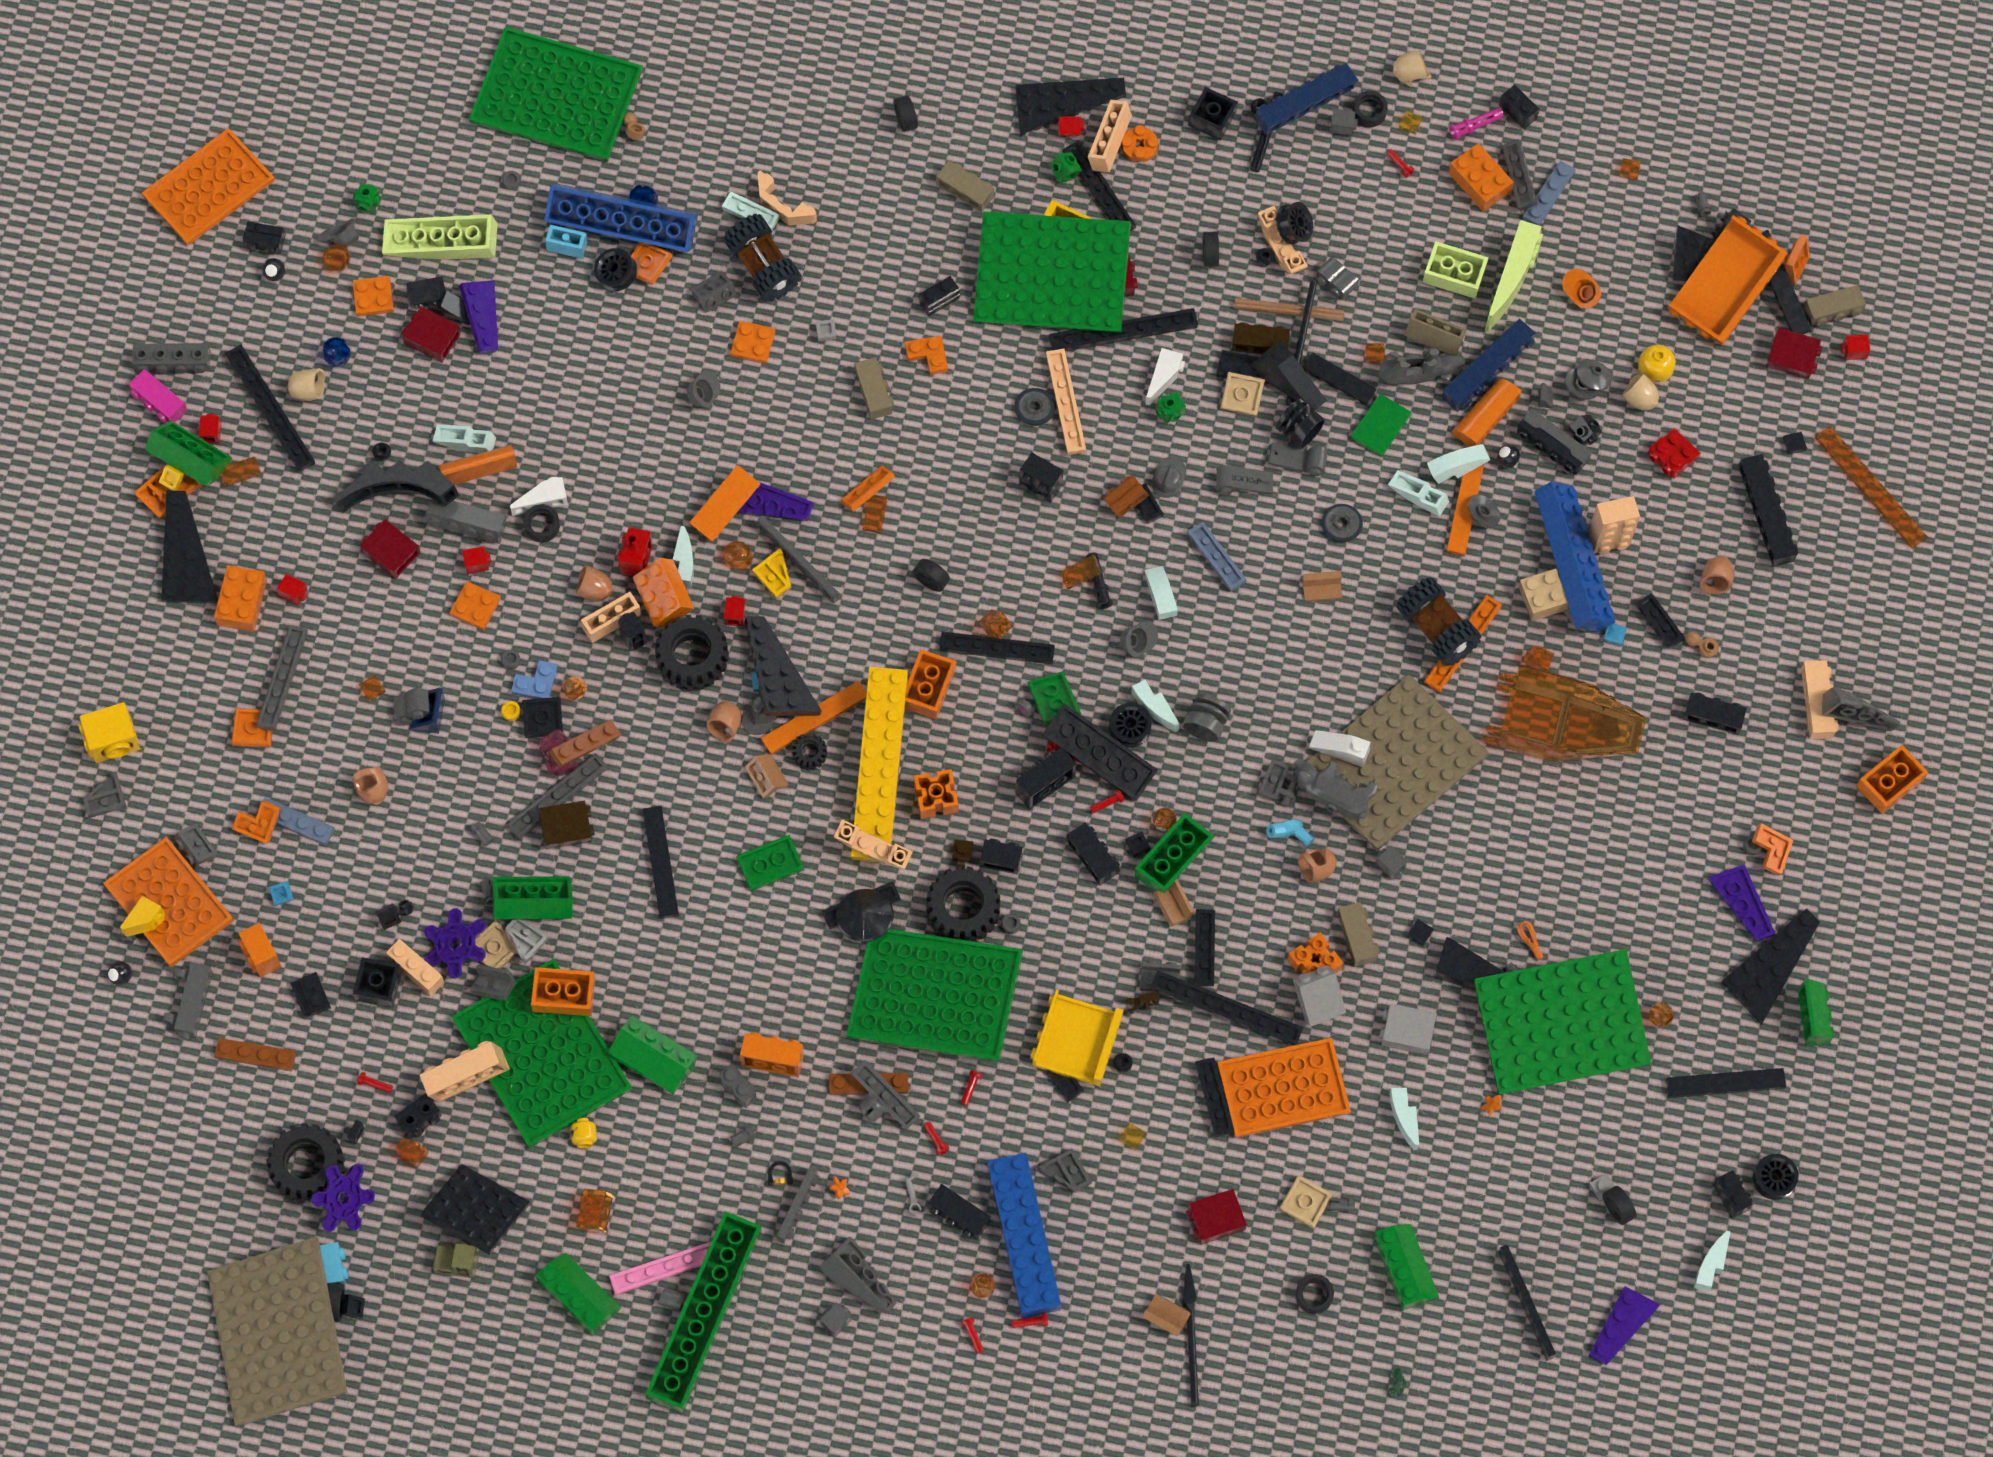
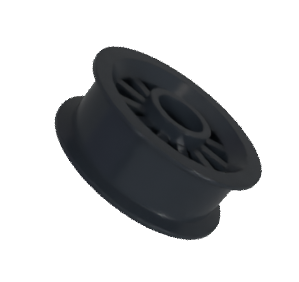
(1294, 223)
(608, 262)
(1134, 709)
(1768, 1192)

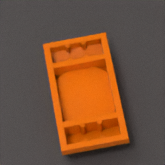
(154, 493)

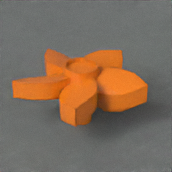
(1493, 1104)
(839, 1187)

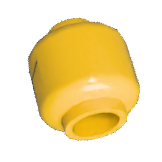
(583, 1133)

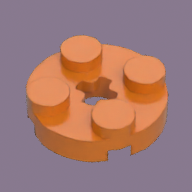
(1139, 134)

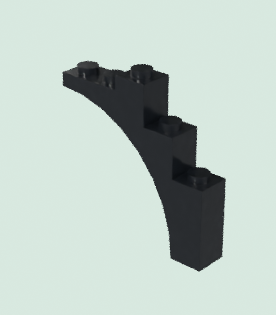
(398, 478)

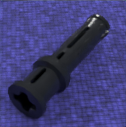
(1100, 588)

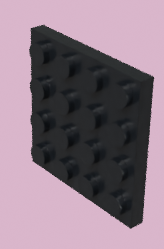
(475, 1209)

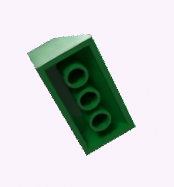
(187, 453)
(1173, 854)
(532, 897)
(652, 1055)
(1405, 1266)
(577, 1293)

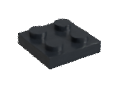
(542, 716)

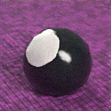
(273, 269)
(1508, 456)
(119, 973)

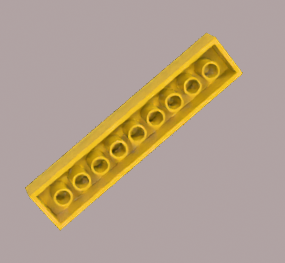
(880, 754)

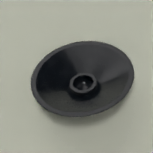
(864, 915)

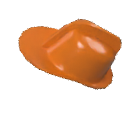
(1581, 288)

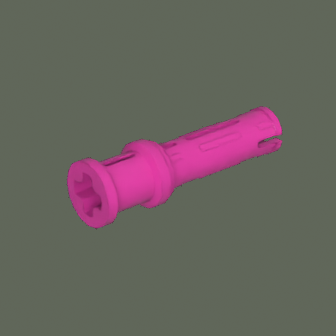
(1467, 124)

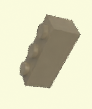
(965, 186)
(1834, 306)
(1435, 332)
(874, 388)
(1358, 934)

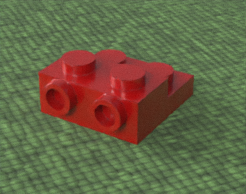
(1673, 453)

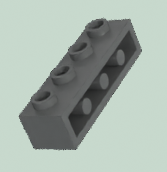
(171, 357)
(467, 520)

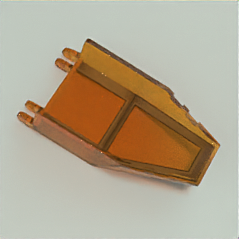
(1564, 719)

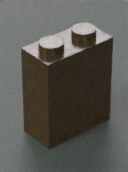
(566, 824)

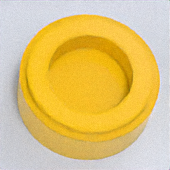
(510, 711)

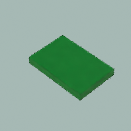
(1381, 425)
(1050, 694)
(770, 863)

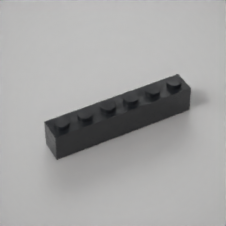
(1767, 510)

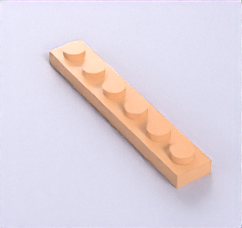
(1066, 402)

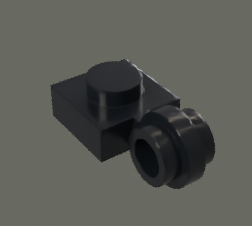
(389, 915)

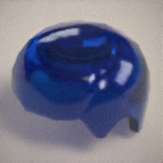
(644, 194)
(336, 352)

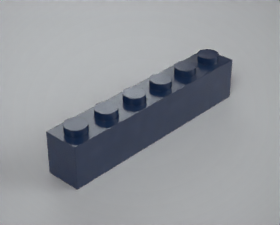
(1305, 99)
(1489, 365)

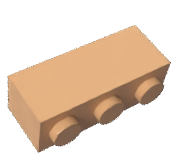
(606, 619)
(415, 967)

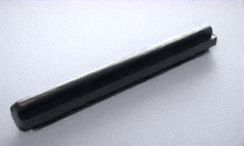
(1262, 145)

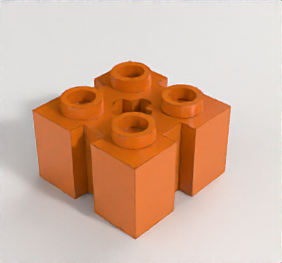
(944, 787)
(1316, 949)

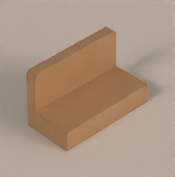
(1322, 586)
(766, 774)
(1174, 904)
(1166, 1315)

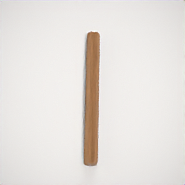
(1287, 309)

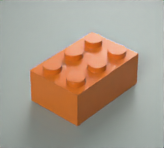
(1480, 177)
(663, 592)
(240, 598)
(929, 683)
(1892, 779)
(563, 991)
(772, 1054)

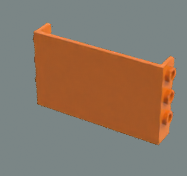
(1727, 280)

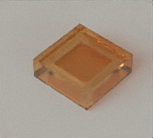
(1629, 169)
(1374, 352)
(372, 688)

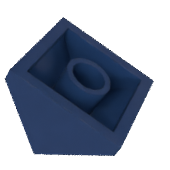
(431, 722)

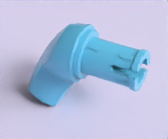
(1290, 828)

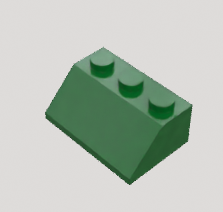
(1815, 1013)

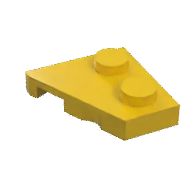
(773, 574)

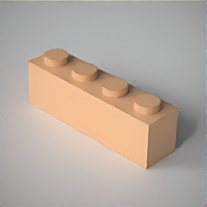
(1109, 136)
(1815, 683)

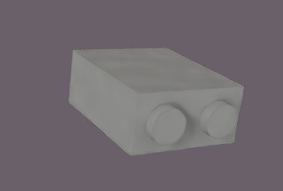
(1319, 995)
(1407, 1029)

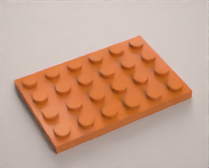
(208, 186)
(189, 905)
(1283, 1087)

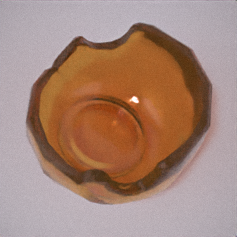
(336, 258)
(737, 555)

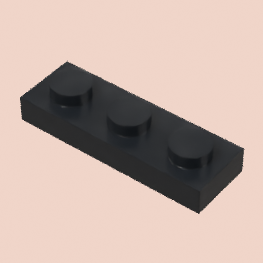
(1660, 621)

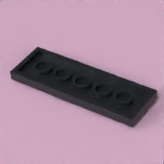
(1100, 752)

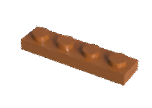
(585, 743)
(255, 1054)
(848, 1085)

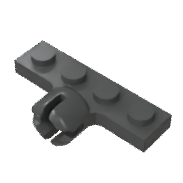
(882, 1097)

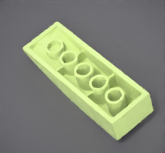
(441, 237)
(1520, 259)

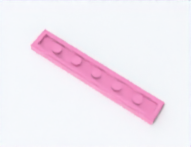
(658, 1269)

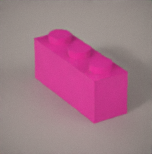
(157, 397)

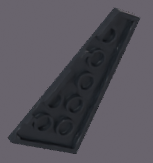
(1045, 102)
(1689, 252)
(185, 566)
(779, 682)
(1766, 971)

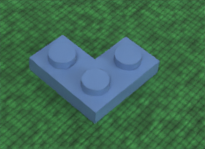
(540, 685)

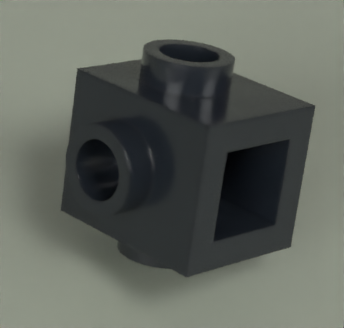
(1585, 429)

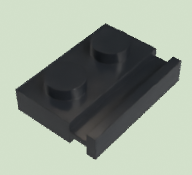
(1235, 363)
(310, 995)

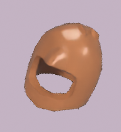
(1721, 572)
(593, 584)
(722, 716)
(371, 785)
(1317, 864)

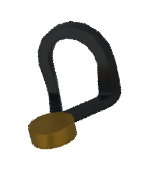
(771, 1182)

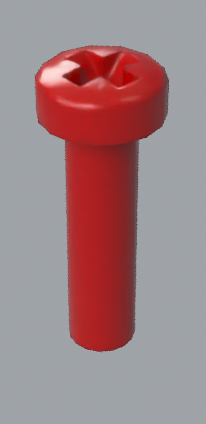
(1407, 170)
(1108, 801)
(374, 1083)
(970, 1087)
(941, 1147)
(1031, 1321)
(968, 1323)

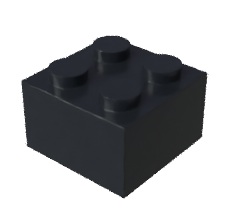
(1213, 113)
(1041, 477)
(377, 982)

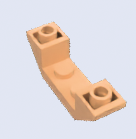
(801, 215)
(1284, 252)
(872, 846)

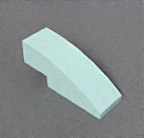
(464, 438)
(1458, 462)
(1419, 492)
(683, 558)
(1161, 592)
(1155, 705)
(1405, 1116)
(1712, 1263)

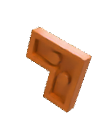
(929, 349)
(262, 825)
(1777, 846)

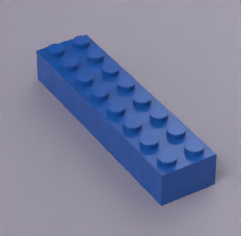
(621, 217)
(1574, 556)
(1024, 1235)

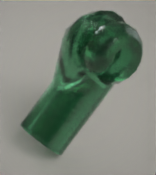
(1399, 1384)

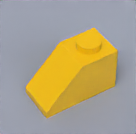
(143, 918)

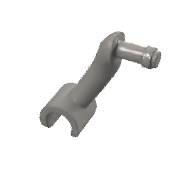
(910, 1187)

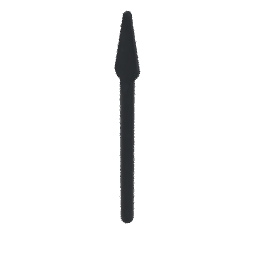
(1304, 325)
(1189, 1299)

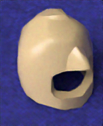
(1410, 67)
(303, 385)
(1641, 393)

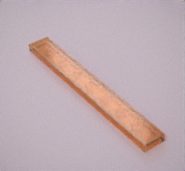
(1871, 487)

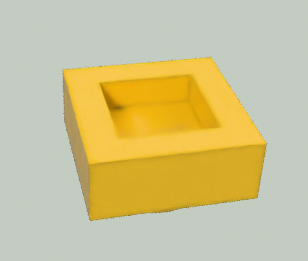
(171, 477)

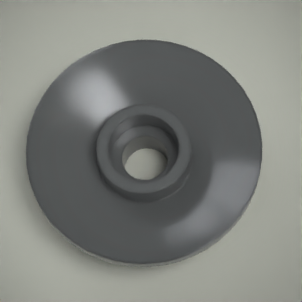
(1594, 375)
(1576, 388)
(1484, 510)

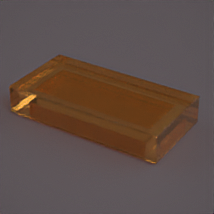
(241, 471)
(875, 514)
(1081, 572)

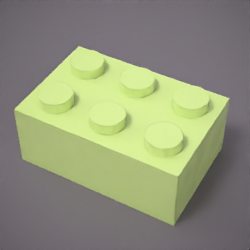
(1455, 270)

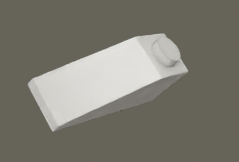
(1165, 373)
(548, 492)
(1341, 746)

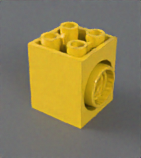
(109, 733)

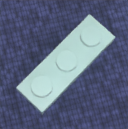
(743, 207)

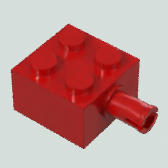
(635, 551)

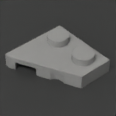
(525, 938)

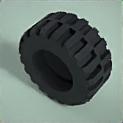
(696, 675)
(959, 881)
(290, 1143)

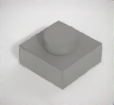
(826, 330)
(1601, 1185)

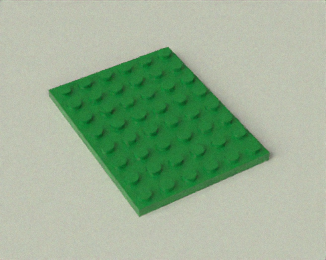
(556, 94)
(1052, 271)
(935, 994)
(1562, 1021)
(553, 1061)

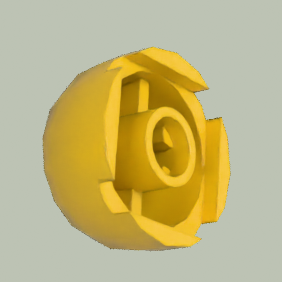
(1657, 363)

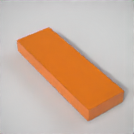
(867, 488)

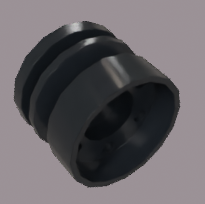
(1297, 421)

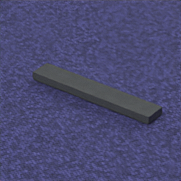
(791, 552)
(282, 678)
(557, 795)

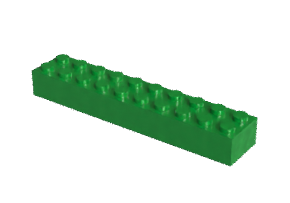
(703, 1312)

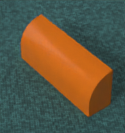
(1487, 412)
(479, 465)
(724, 503)

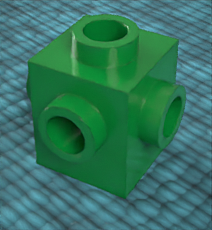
(1065, 167)
(367, 198)
(1170, 407)

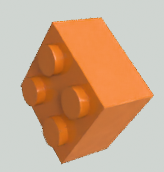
(258, 950)

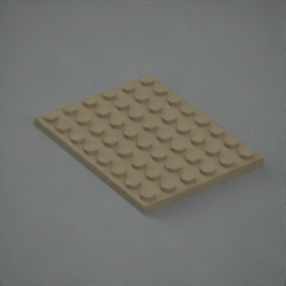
(1411, 759)
(277, 1332)

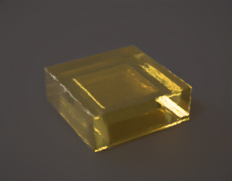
(1410, 122)
(1132, 1136)

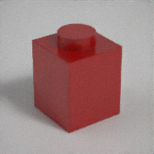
(1070, 126)
(1856, 347)
(210, 428)
(476, 560)
(292, 590)
(734, 611)

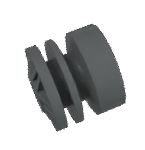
(1206, 718)

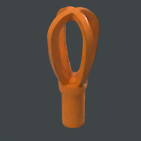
(1532, 945)

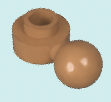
(634, 130)
(1694, 639)

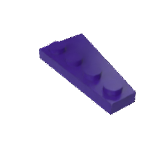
(481, 312)
(777, 503)
(1742, 898)
(1623, 1322)

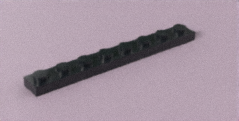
(1131, 329)
(270, 408)
(1226, 1008)

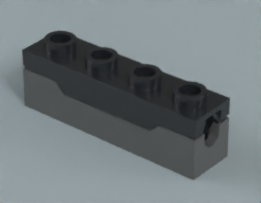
(1554, 442)

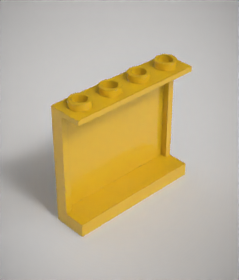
(1076, 1039)

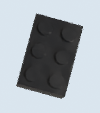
(1045, 777)

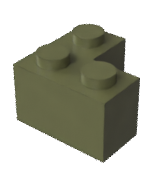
(456, 1260)

